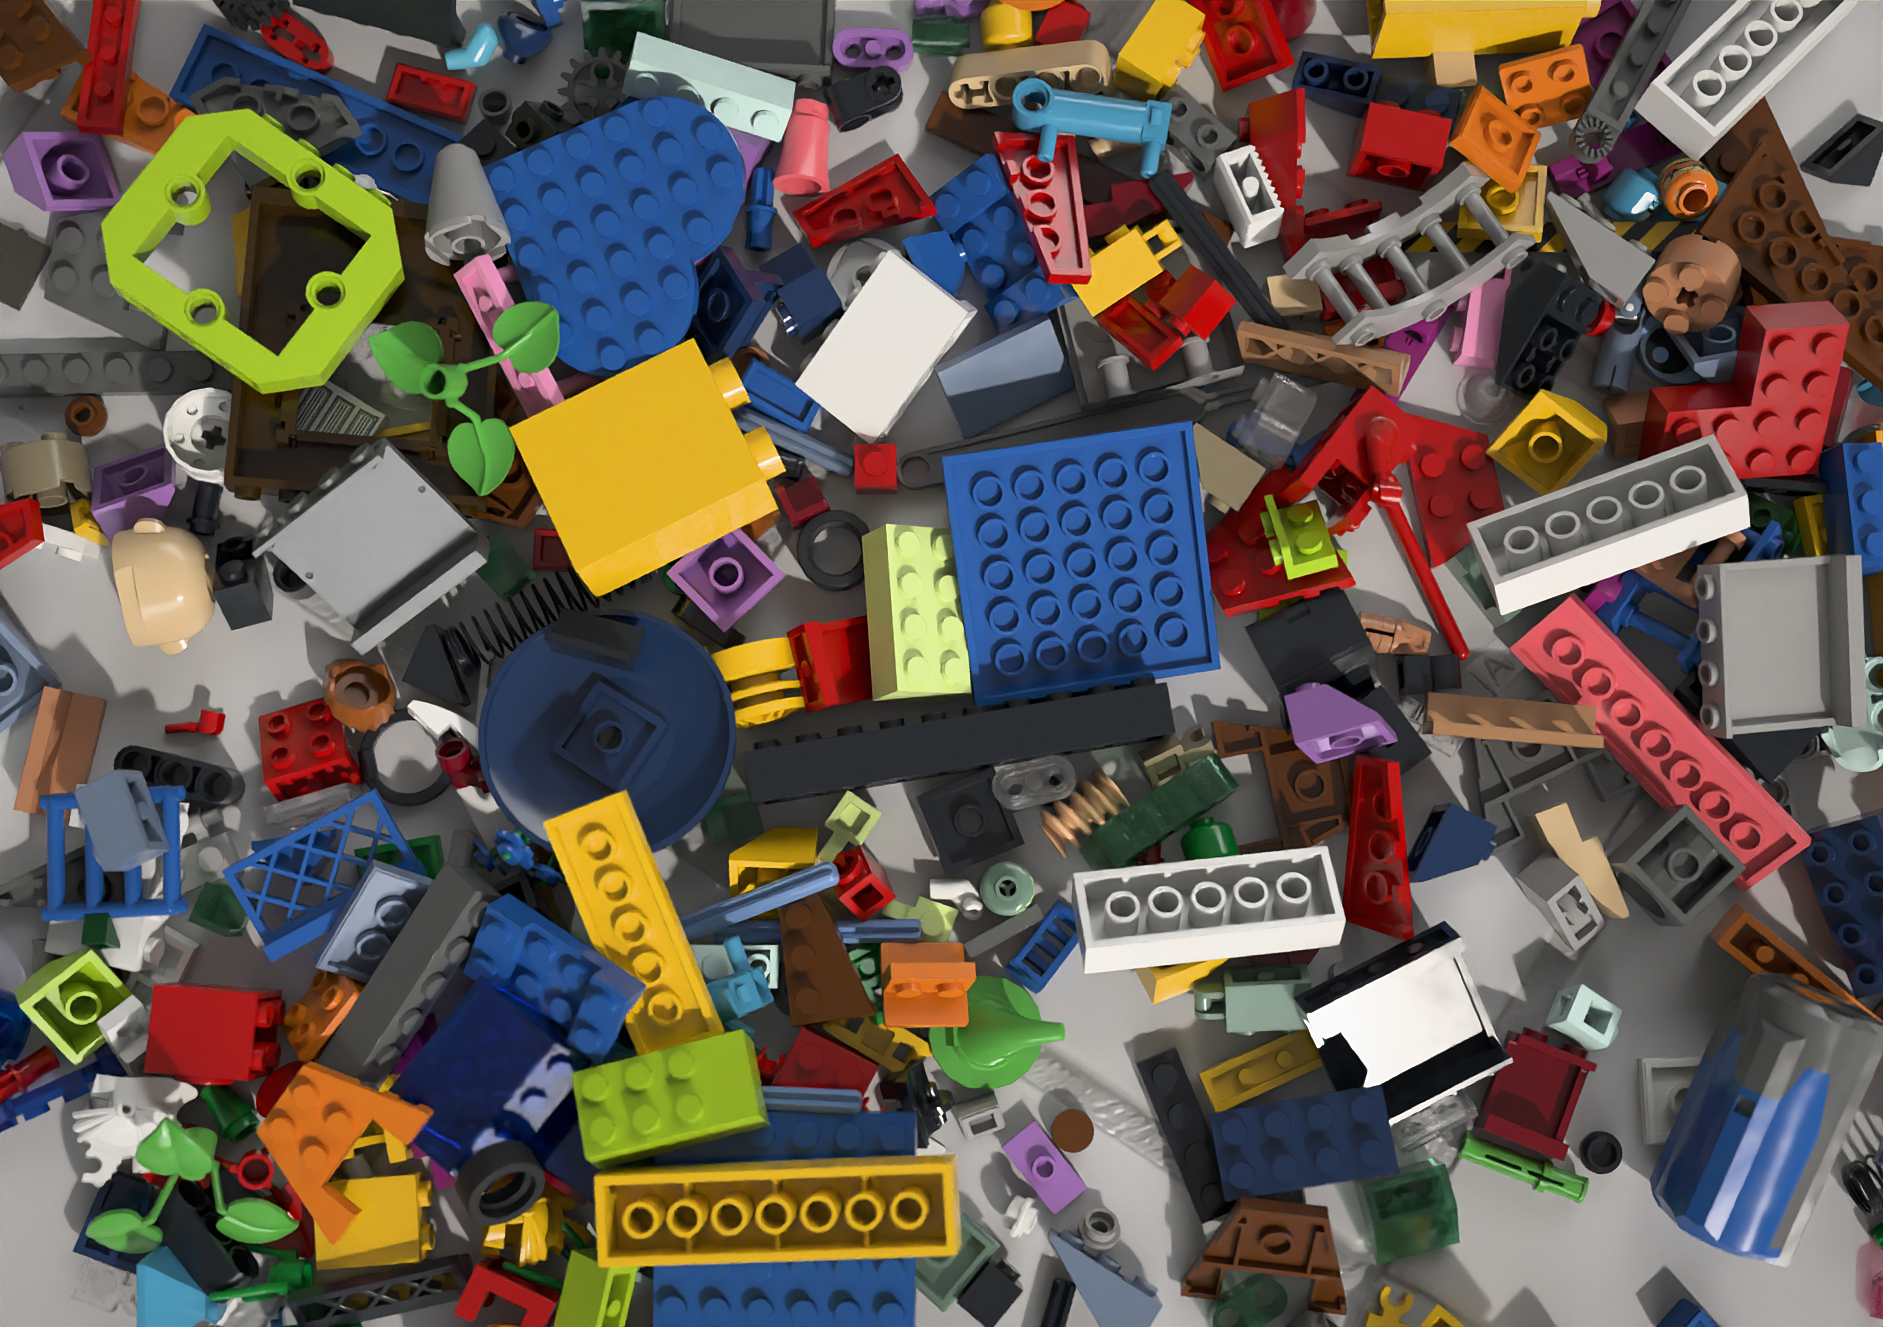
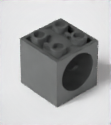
(1674, 865)

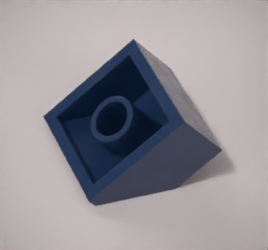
(1449, 843)

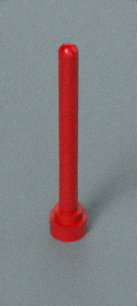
(1426, 579)

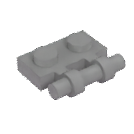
(210, 855)

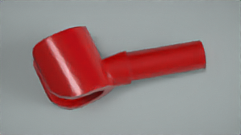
(209, 723)

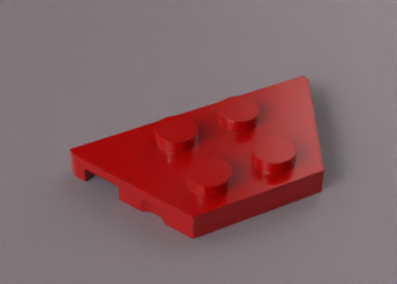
(1451, 486)

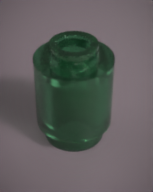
(940, 35)

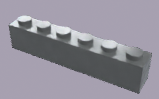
(410, 977)

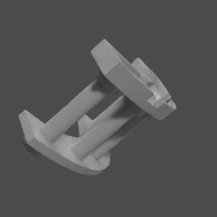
(1328, 256)

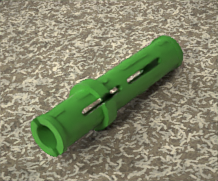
(1567, 1183)

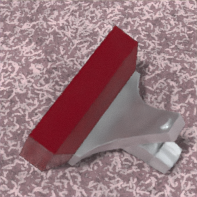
(1849, 412)

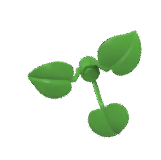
(410, 359)
(191, 1155)

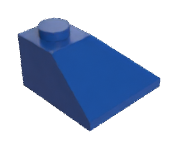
(938, 259)

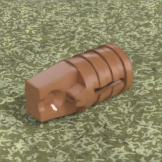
(1395, 635)

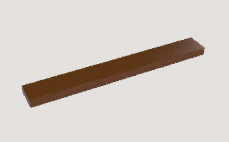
(974, 131)

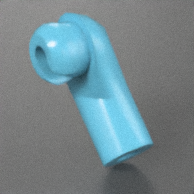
(478, 50)

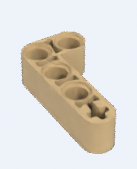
(991, 76)

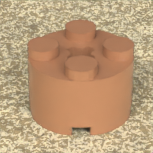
(1692, 284)

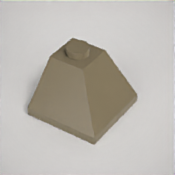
(1224, 470)

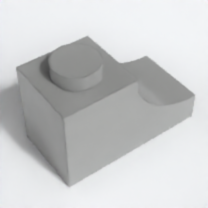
(1562, 899)

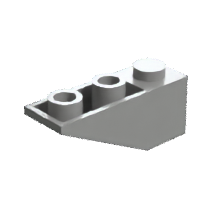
(1601, 257)

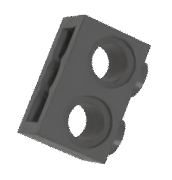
(1195, 134)

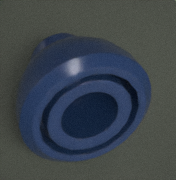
(521, 36)

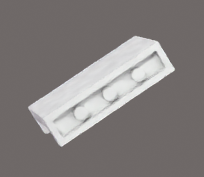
(883, 346)

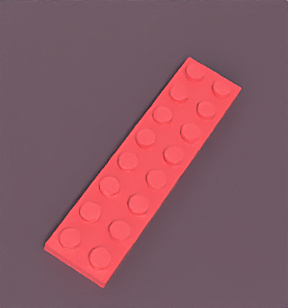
(1658, 737)

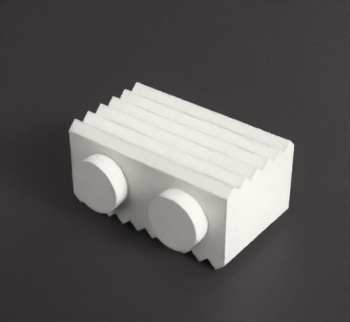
(1248, 196)

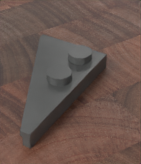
(31, 887)

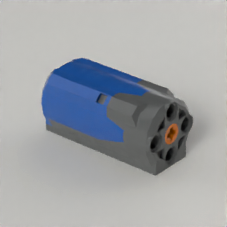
(1766, 1117)

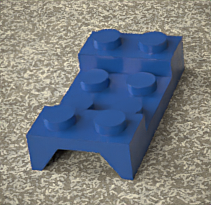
(985, 219)
(555, 975)

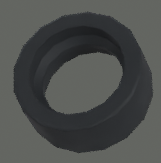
(804, 545)
(490, 1165)

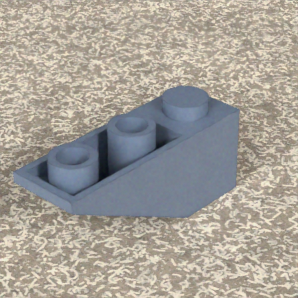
(1107, 1292)

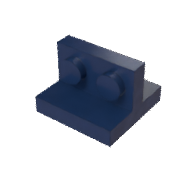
(731, 304)

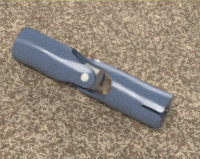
(1619, 350)

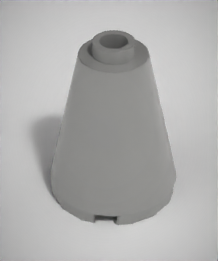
(463, 210)

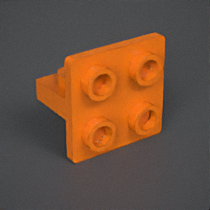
(1547, 86)
(925, 984)
(319, 1013)

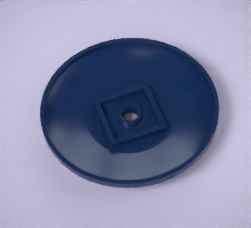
(547, 720)

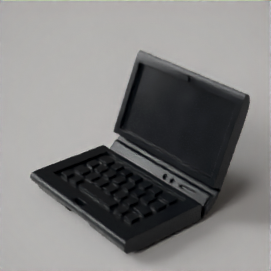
(1315, 643)

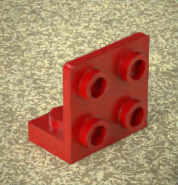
(305, 751)

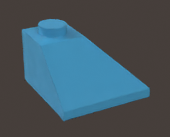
(170, 1294)

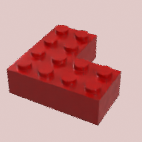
(1778, 398)

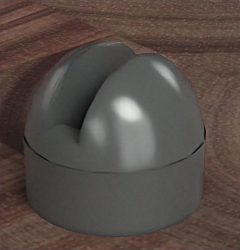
(495, 106)

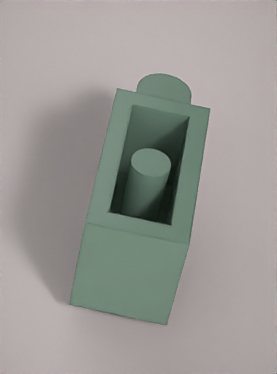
(1254, 998)

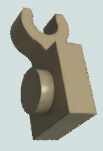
(1172, 757)

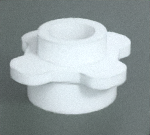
(1021, 1216)

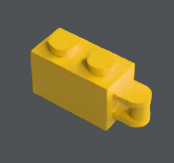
(1125, 264)

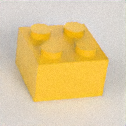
(1159, 50)

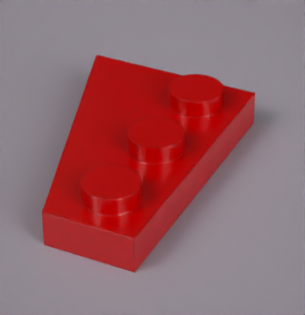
(865, 204)

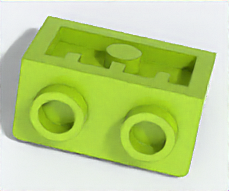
(1300, 538)

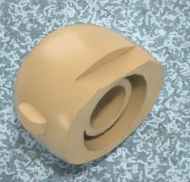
(162, 584)

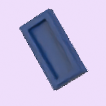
(778, 396)

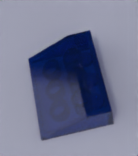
(488, 1075)

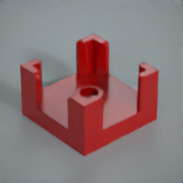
(491, 1279)

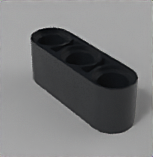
(199, 779)
(207, 1254)

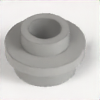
(1101, 1220)

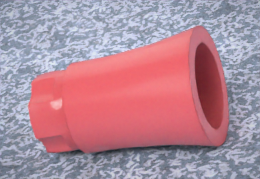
(804, 151)

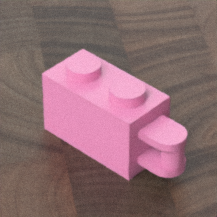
(1480, 323)

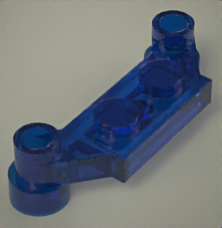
(68, 1086)

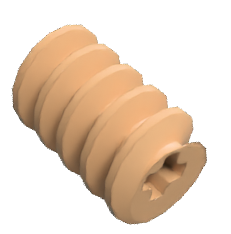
(1081, 812)

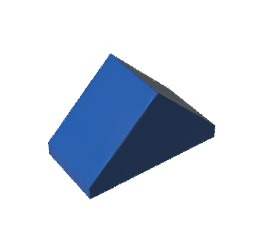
(292, 857)

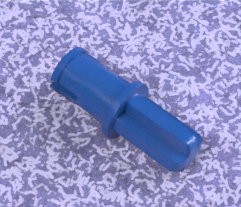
(761, 211)

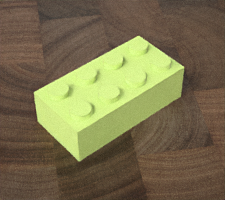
(914, 616)

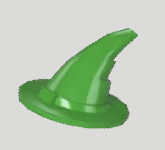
(998, 1040)

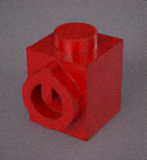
(862, 883)

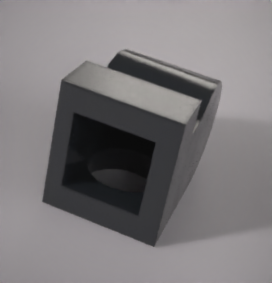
(1428, 674)

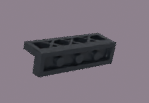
(382, 1293)

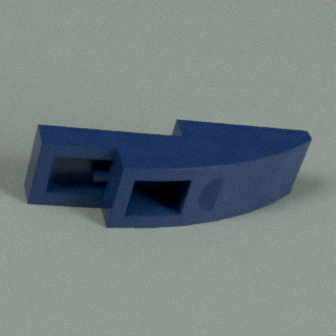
(1353, 85)

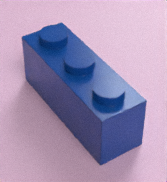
(1854, 502)

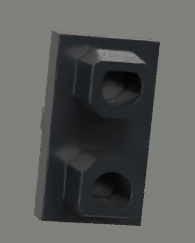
(919, 1096)

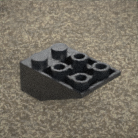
(1541, 326)
(1761, 752)

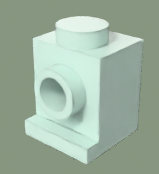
(1584, 1017)

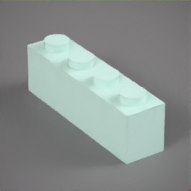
(730, 91)

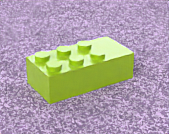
(670, 1099)

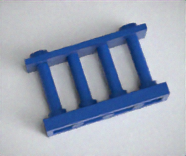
(1625, 608)

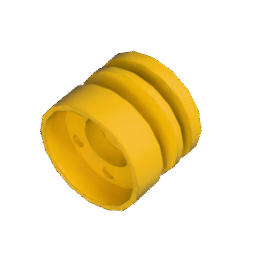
(756, 683)

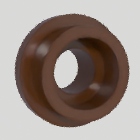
(96, 421)

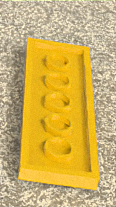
(633, 921)

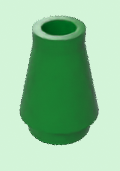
(230, 1113)

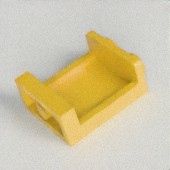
(388, 1229)

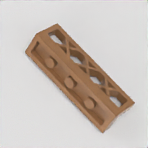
(1322, 359)
(1510, 720)

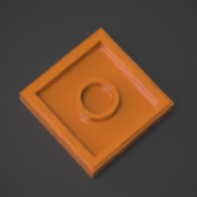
(1495, 139)

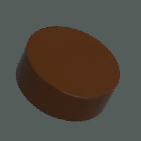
(1072, 1130)

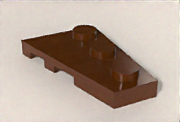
(818, 969)

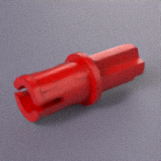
(26, 1072)

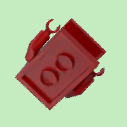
(1356, 460)
(819, 1063)

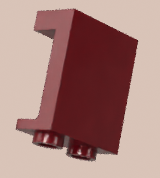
(1535, 1093)

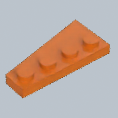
(148, 119)

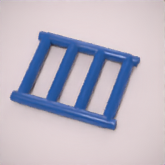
(133, 902)

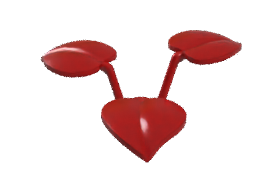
(257, 1168)

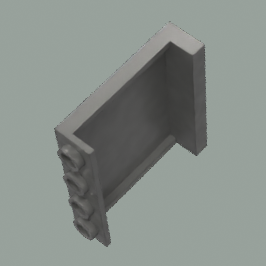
(768, 35)

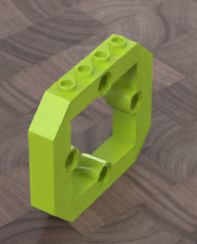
(187, 165)

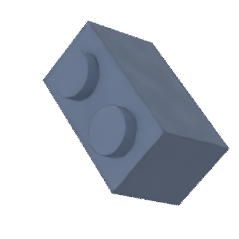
(121, 820)

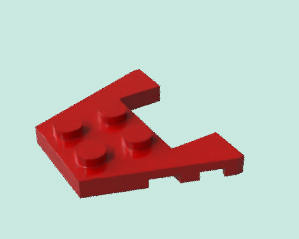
(1243, 564)

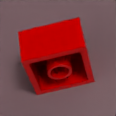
(1399, 146)

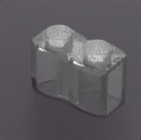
(1275, 420)

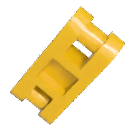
(880, 1042)

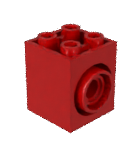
(213, 1032)

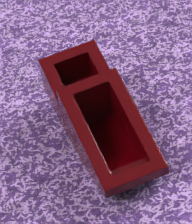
(1129, 205)

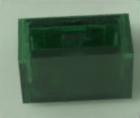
(1409, 1211)

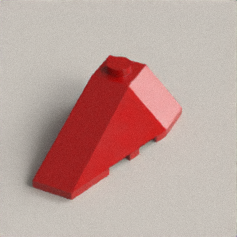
(1277, 131)

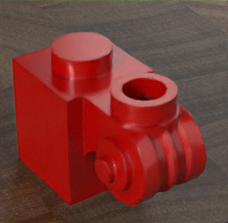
(1192, 302)

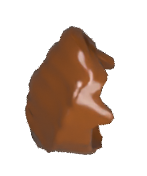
(359, 693)

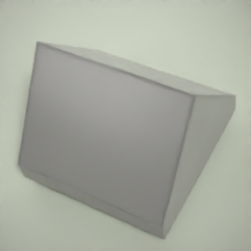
(980, 1115)

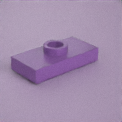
(1044, 1167)

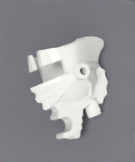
(132, 1114)

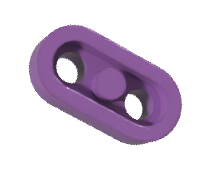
(873, 46)

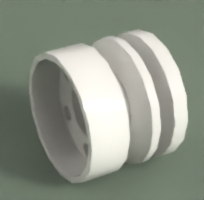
(189, 426)

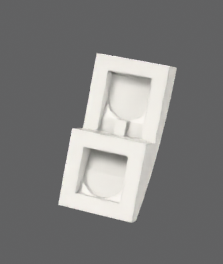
(440, 721)
(172, 967)
(127, 1035)

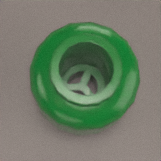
(1208, 840)

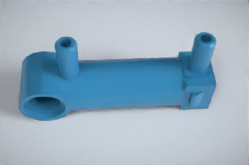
(1091, 117)
(731, 995)

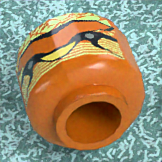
(1687, 188)

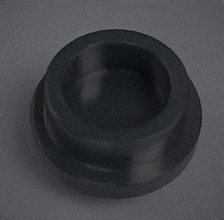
(1600, 1152)

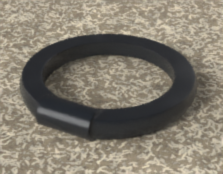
(370, 771)

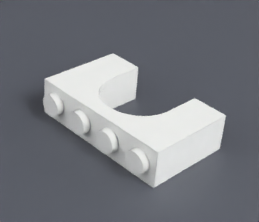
(139, 936)

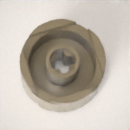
(47, 471)

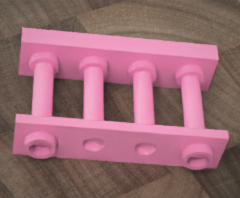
(488, 299)

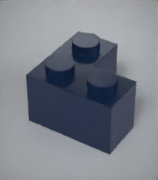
(807, 299)

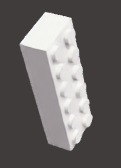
(1734, 67)
(1609, 524)
(1207, 909)

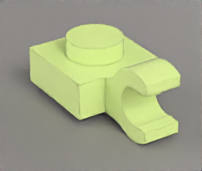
(851, 823)
(935, 918)

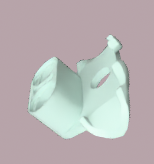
(1861, 747)

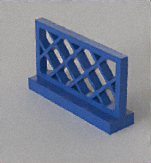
(321, 918)

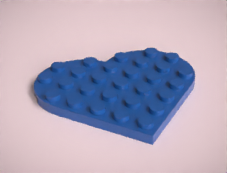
(614, 224)

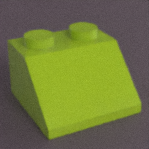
(69, 1000)

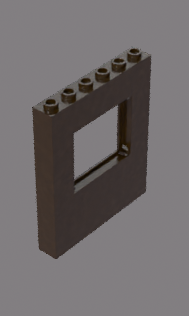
(281, 257)

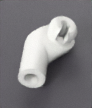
(961, 893)

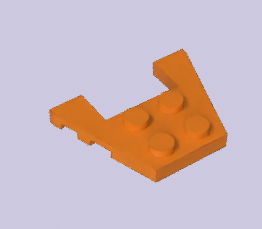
(319, 1125)

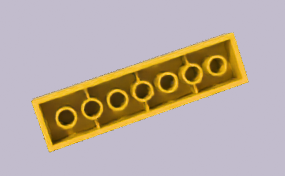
(778, 1211)

